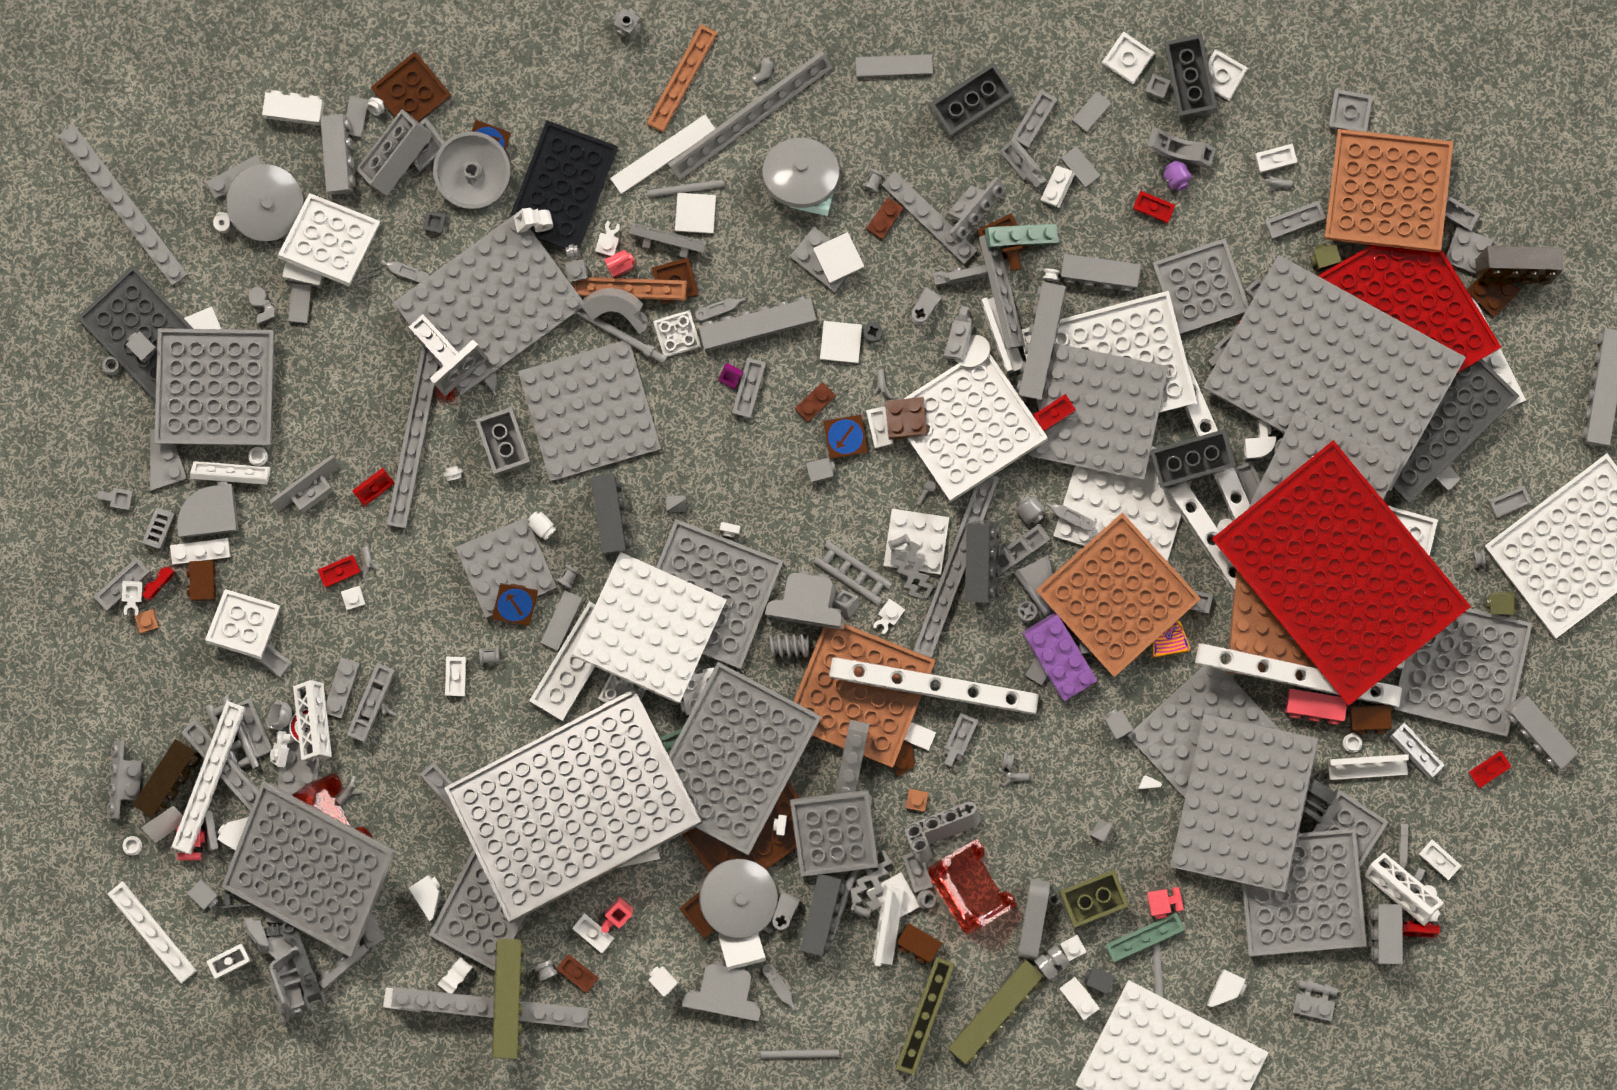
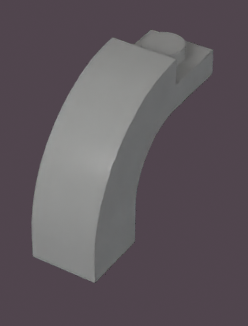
(1181, 150)
(617, 301)

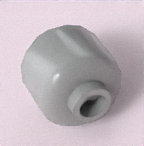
(1030, 510)

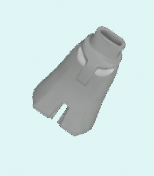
(1032, 578)

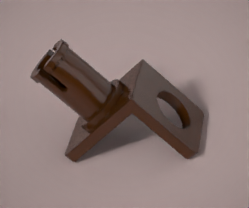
(1013, 256)

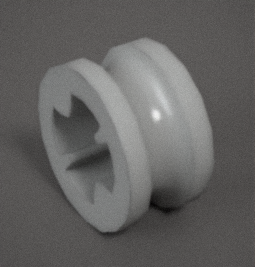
(1479, 559)
(1007, 761)

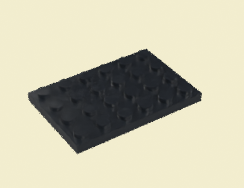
(567, 181)

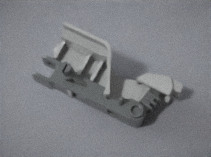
(289, 970)

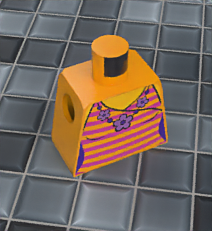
(1171, 642)

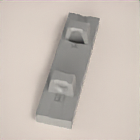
(684, 242)
(371, 702)

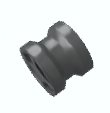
(873, 336)

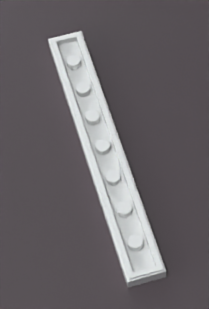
(208, 777)

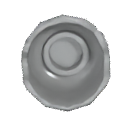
(284, 718)

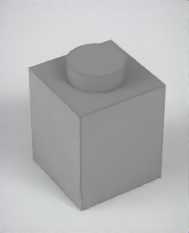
(141, 346)
(820, 470)
(1118, 724)
(204, 895)

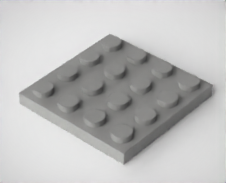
(1202, 285)
(505, 558)
(834, 833)

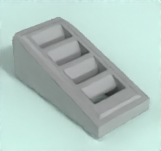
(162, 538)

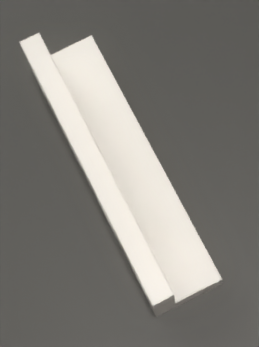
(1010, 357)
(315, 718)
(1368, 767)
(1400, 890)
(888, 925)

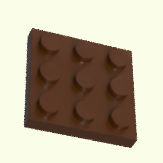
(411, 88)

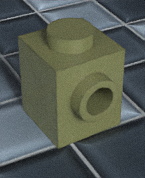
(1325, 256)
(1502, 603)

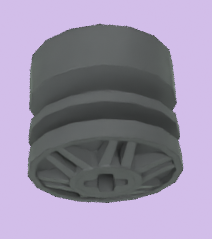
(1315, 797)

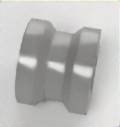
(1028, 608)
(545, 970)

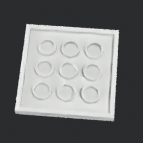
(329, 239)

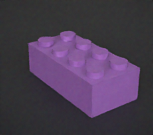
(1059, 656)

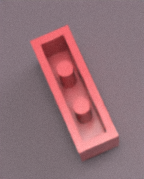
(1315, 706)

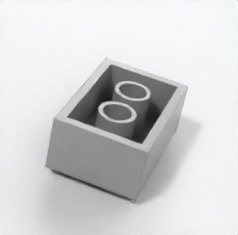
(503, 441)
(1386, 934)

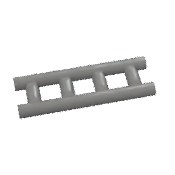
(848, 561)
(243, 740)

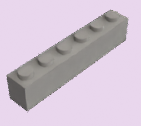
(757, 324)
(1042, 341)
(1604, 392)

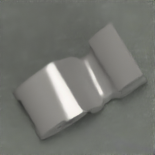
(258, 299)

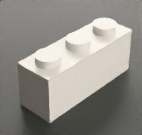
(293, 108)

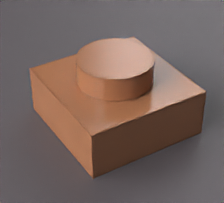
(146, 621)
(917, 800)

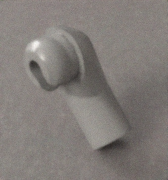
(765, 72)

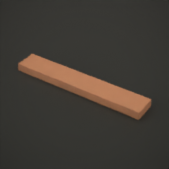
(682, 78)
(640, 288)

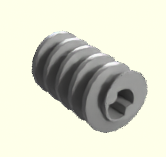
(789, 646)

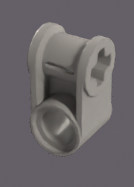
(927, 304)
(786, 908)

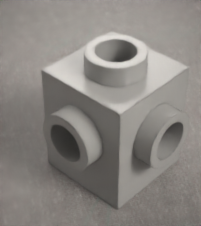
(630, 28)

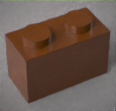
(202, 580)
(1370, 718)
(919, 943)

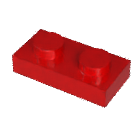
(1154, 207)
(1054, 412)
(373, 486)
(339, 571)
(162, 579)
(1489, 769)
(1411, 929)

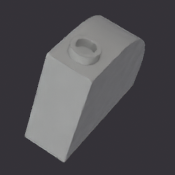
(209, 512)

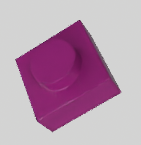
(730, 375)

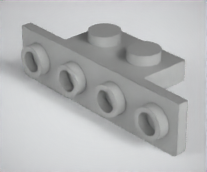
(973, 207)
(308, 489)
(124, 779)

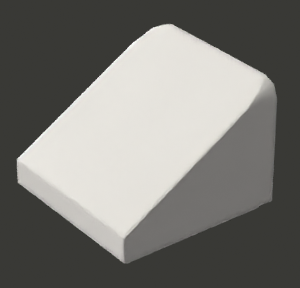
(1147, 783)

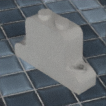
(807, 601)
(724, 993)

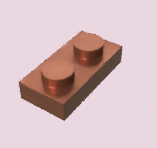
(884, 218)
(815, 402)
(577, 973)

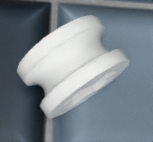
(1052, 275)

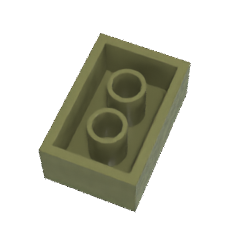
(1093, 898)

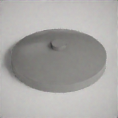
(471, 170)
(800, 172)
(264, 202)
(738, 898)

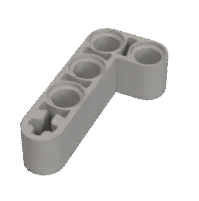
(939, 827)
(1034, 918)

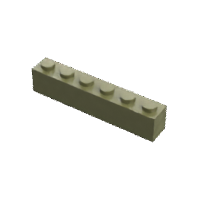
(506, 999)
(998, 1008)
(925, 1016)

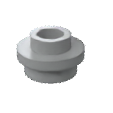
(105, 365)
(931, 899)

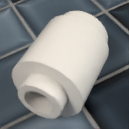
(541, 525)

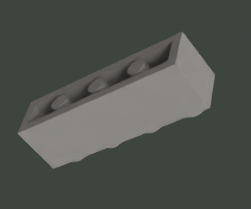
(336, 154)
(1100, 272)
(1541, 732)
(852, 757)

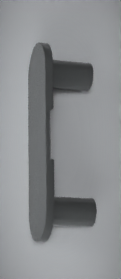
(227, 903)

